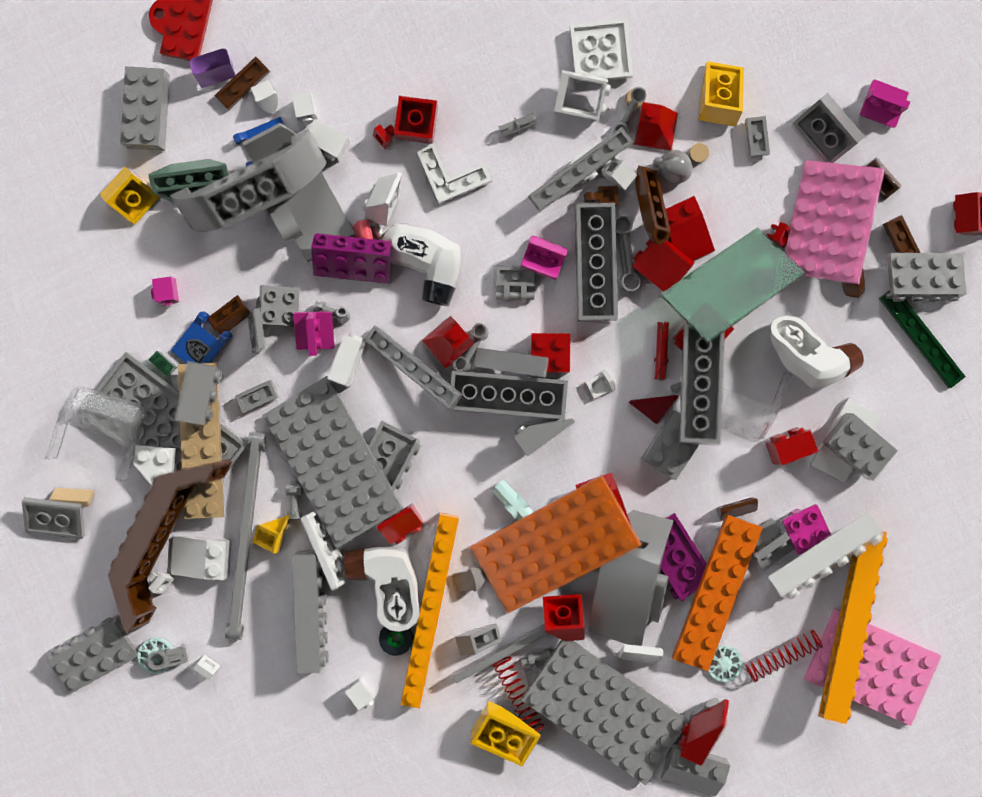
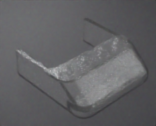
(102, 415)
(750, 417)

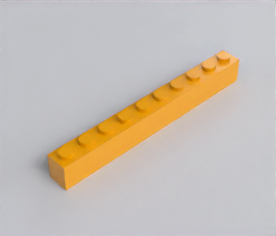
(429, 610)
(851, 634)

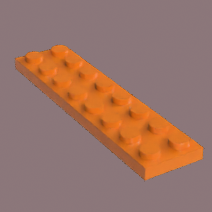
(717, 592)

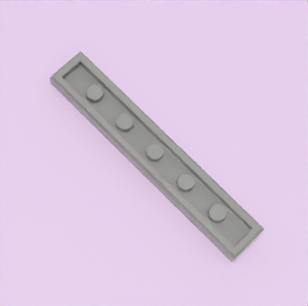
(580, 169)
(413, 367)
(499, 654)

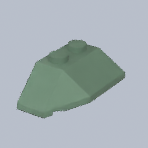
(186, 174)

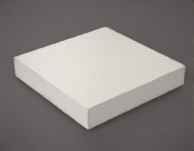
(640, 653)

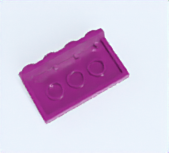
(351, 258)
(681, 561)

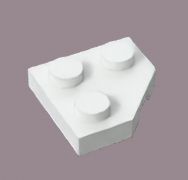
(154, 461)

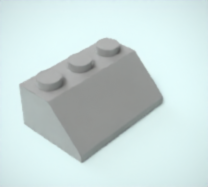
(828, 129)
(198, 393)
(705, 778)

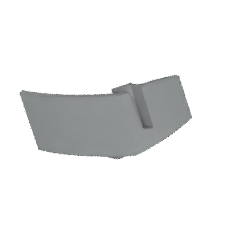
(310, 208)
(630, 586)

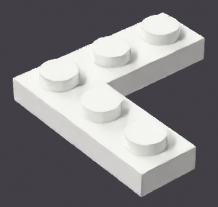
(445, 187)

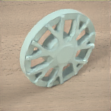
(155, 659)
(724, 664)

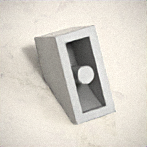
(478, 639)

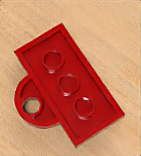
(181, 26)

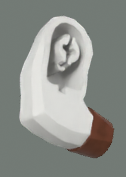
(809, 356)
(393, 583)

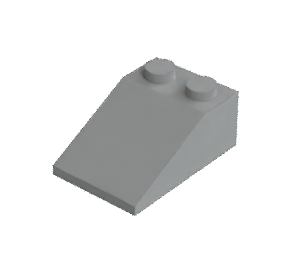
(536, 435)

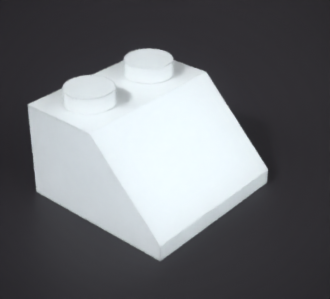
(383, 199)

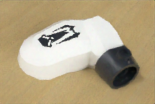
(428, 254)

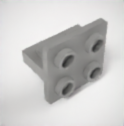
(771, 545)

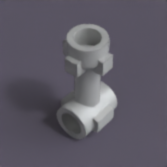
(341, 312)
(293, 490)

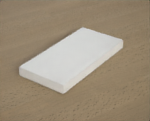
(827, 460)
(327, 553)

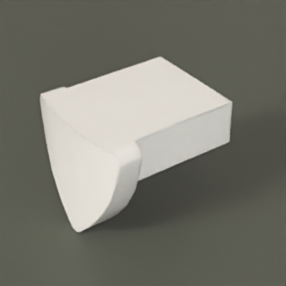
(265, 97)
(601, 384)

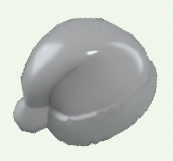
(674, 166)

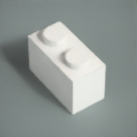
(329, 140)

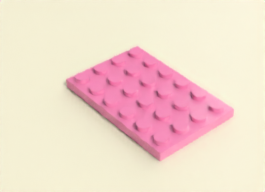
(833, 219)
(891, 672)

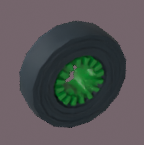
(395, 648)

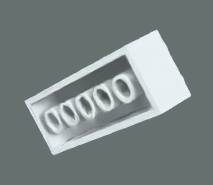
(827, 555)

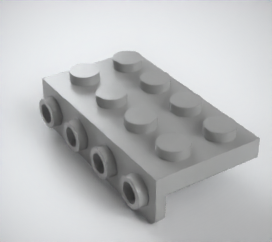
(926, 276)
(393, 452)
(91, 654)

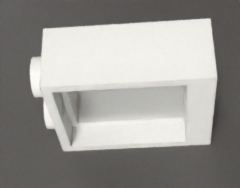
(604, 91)
(347, 359)

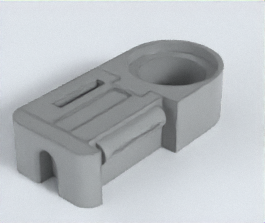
(169, 657)

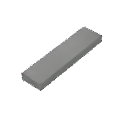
(511, 362)

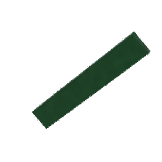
(924, 340)

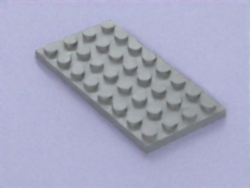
(139, 384)
(332, 462)
(604, 710)

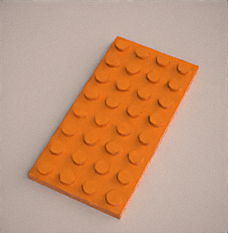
(555, 544)

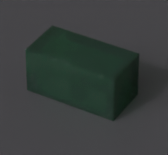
(162, 363)

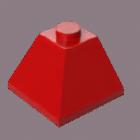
(655, 126)
(448, 341)

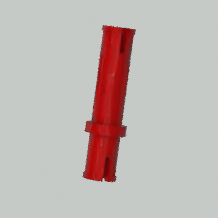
(661, 350)

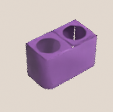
(212, 67)

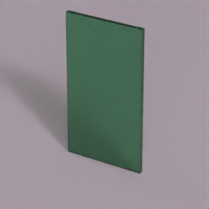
(732, 284)

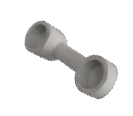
(637, 95)
(480, 333)

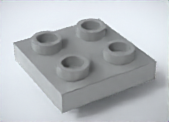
(278, 305)

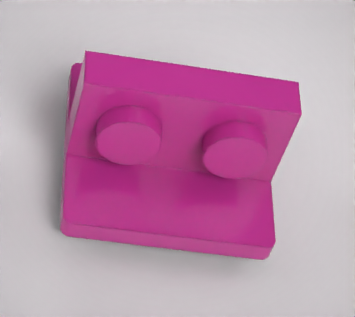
(884, 103)
(544, 257)
(314, 331)
(806, 528)

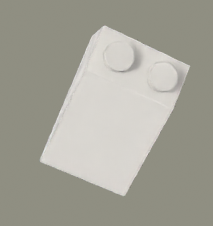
(201, 557)

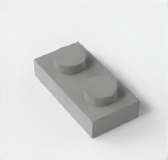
(757, 136)
(256, 396)

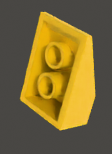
(721, 94)
(503, 734)

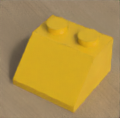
(129, 195)

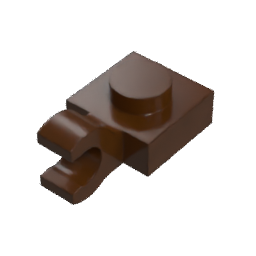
(605, 194)

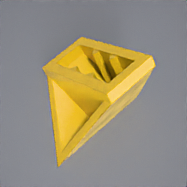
(271, 534)

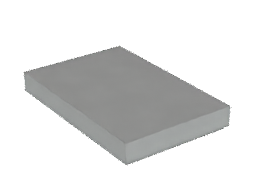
(256, 331)
(53, 518)

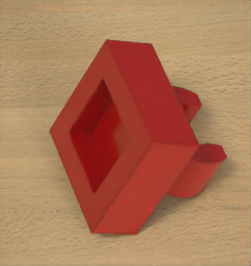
(383, 135)
(781, 234)

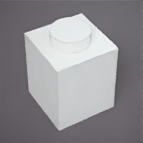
(304, 107)
(619, 173)
(360, 694)

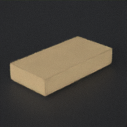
(78, 496)

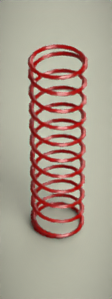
(782, 657)
(518, 688)

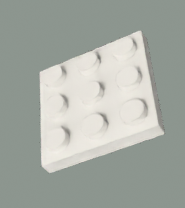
(601, 49)

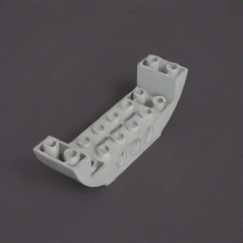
(252, 187)

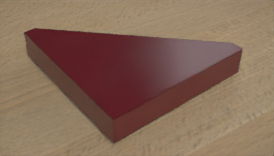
(654, 407)

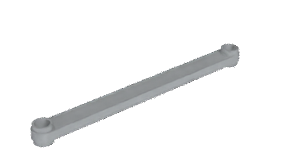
(235, 629)

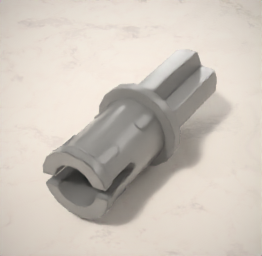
(518, 124)

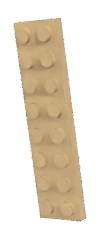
(199, 447)

